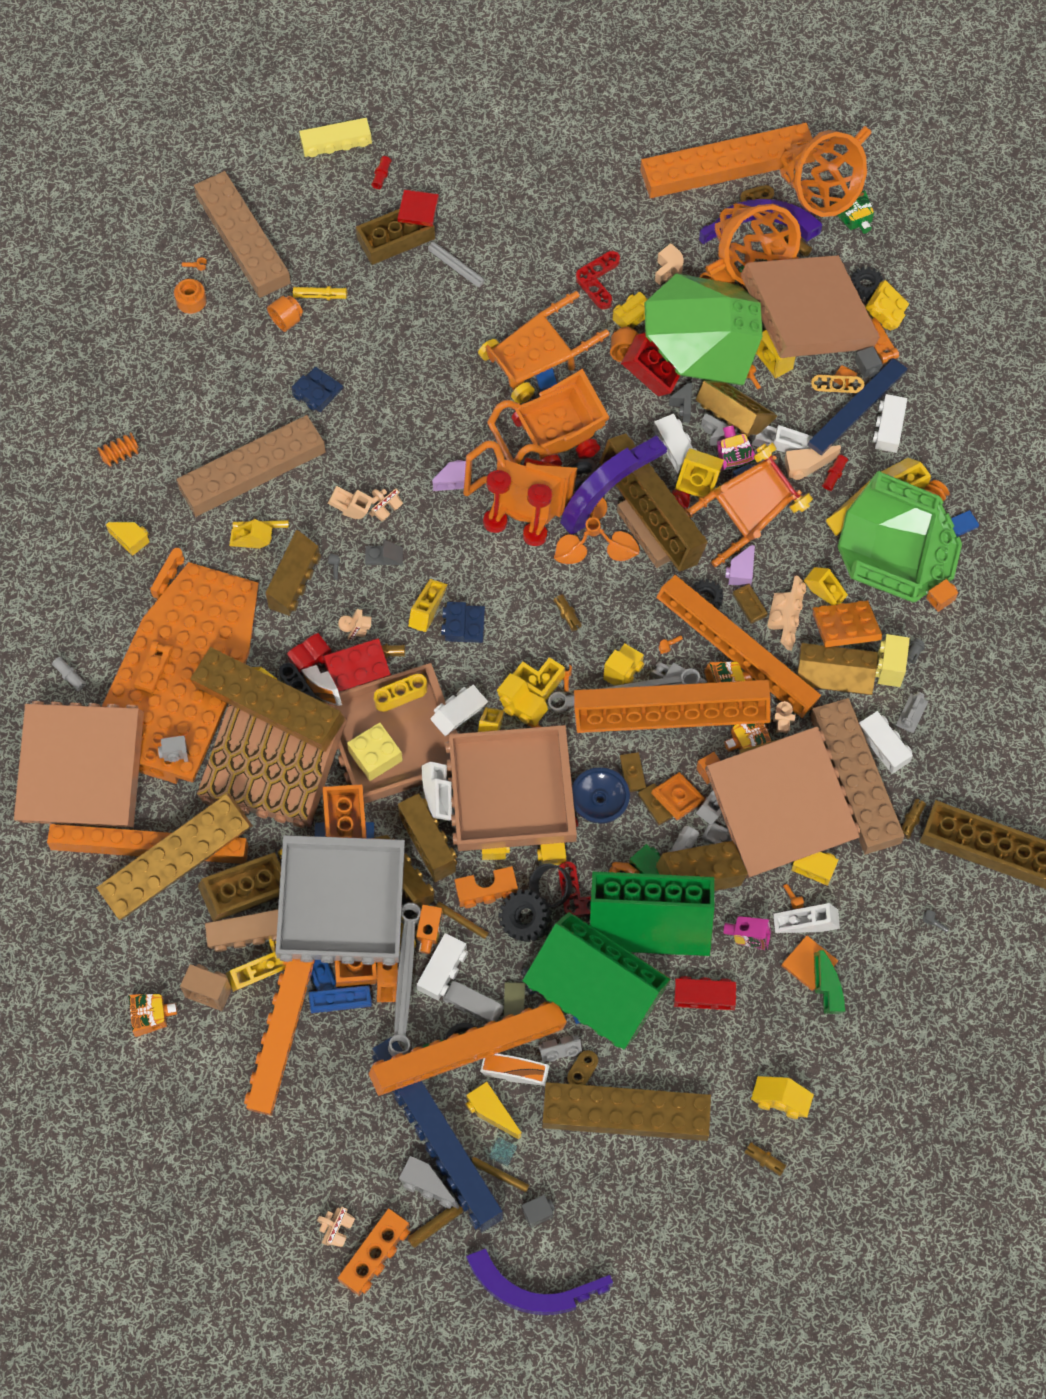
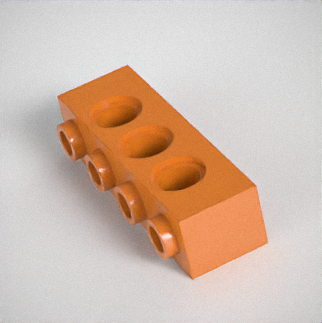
(388, 1223)

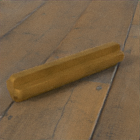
(434, 1225)

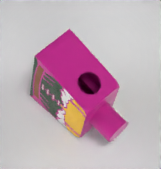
(734, 449)
(750, 932)

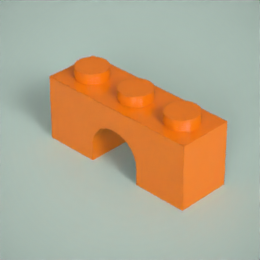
(470, 893)

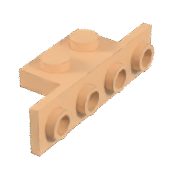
(786, 612)

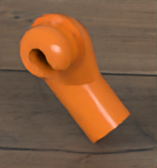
(625, 867)

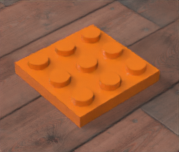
(847, 623)

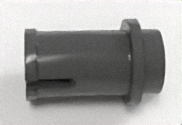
(915, 650)

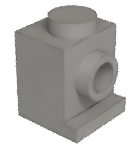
(173, 749)

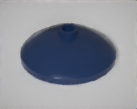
(600, 784)

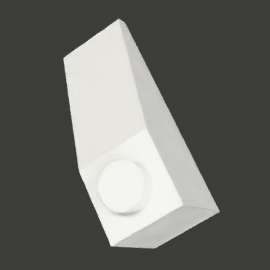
(808, 919)

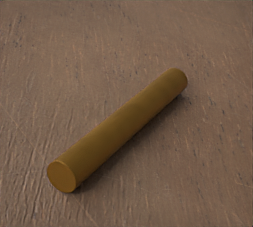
(463, 921)
(500, 1174)

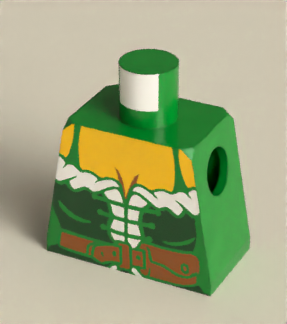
(859, 214)

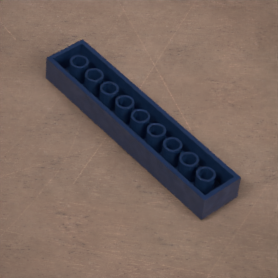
(445, 1147)

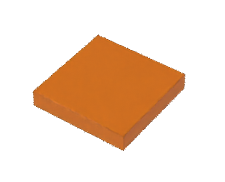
(678, 796)
(801, 962)

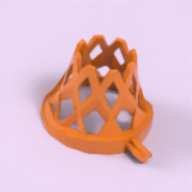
(854, 157)
(729, 226)

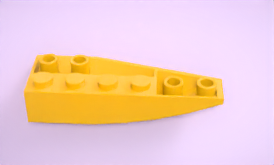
(905, 470)

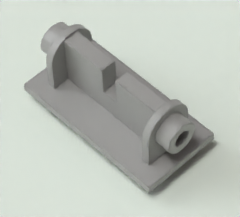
(912, 712)
(569, 1047)

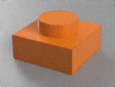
(844, 371)

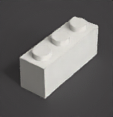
(890, 423)
(673, 437)
(458, 709)
(885, 742)
(442, 967)

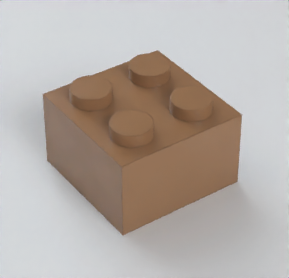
(206, 987)

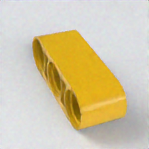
(395, 700)

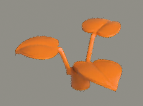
(621, 547)

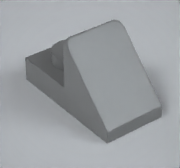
(712, 425)

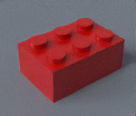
(650, 366)
(357, 664)

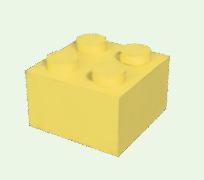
(892, 660)
(374, 751)

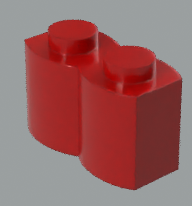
(309, 653)

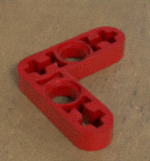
(592, 280)
(581, 903)

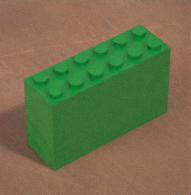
(654, 912)
(596, 980)

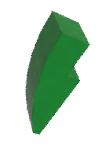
(828, 984)

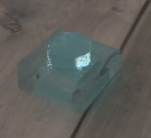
(503, 1152)

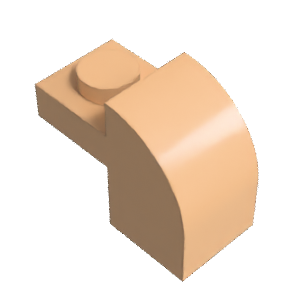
(671, 261)
(351, 505)

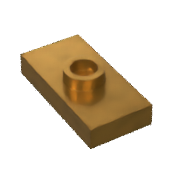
(749, 603)
(633, 771)
(655, 808)

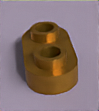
(756, 193)
(582, 1068)

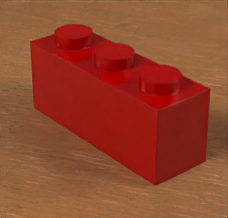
(704, 993)

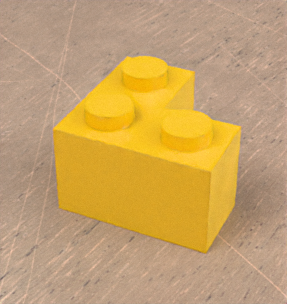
(623, 665)
(542, 681)
(520, 701)
(782, 1095)

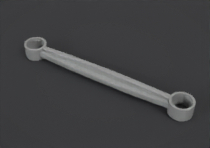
(569, 700)
(404, 979)

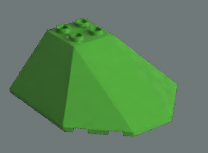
(705, 327)
(899, 539)

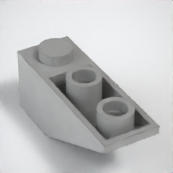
(420, 1177)

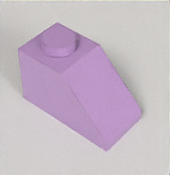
(450, 477)
(741, 568)

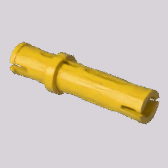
(313, 292)

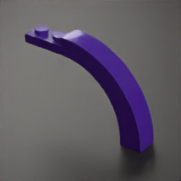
(809, 225)
(604, 478)
(528, 1301)

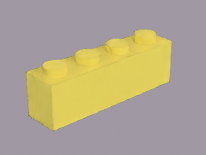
(335, 137)

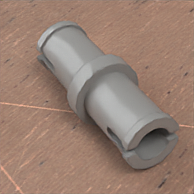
(69, 673)

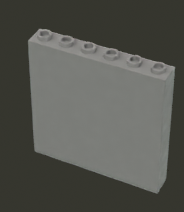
(340, 900)

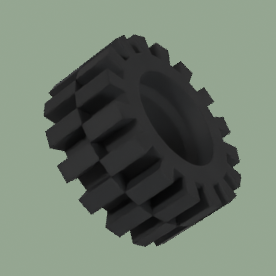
(866, 274)
(711, 588)

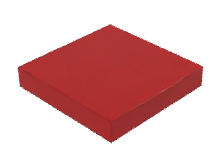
(418, 208)

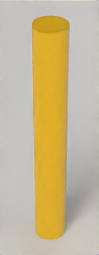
(274, 524)

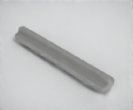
(456, 264)

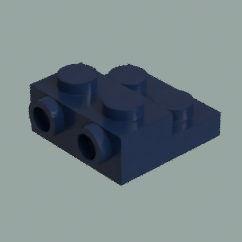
(316, 389)
(463, 622)

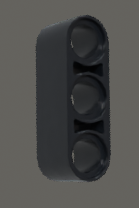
(295, 679)

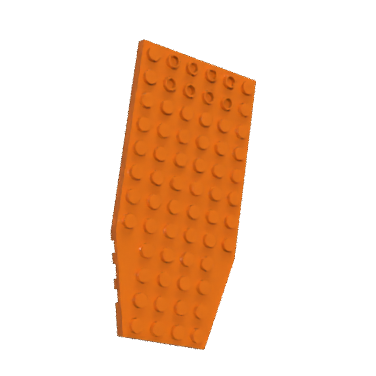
(192, 615)

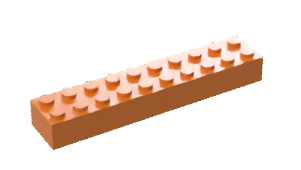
(721, 161)
(672, 706)
(346, 819)

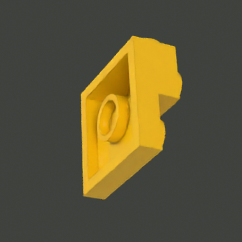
(887, 306)

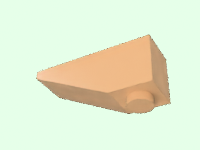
(806, 461)

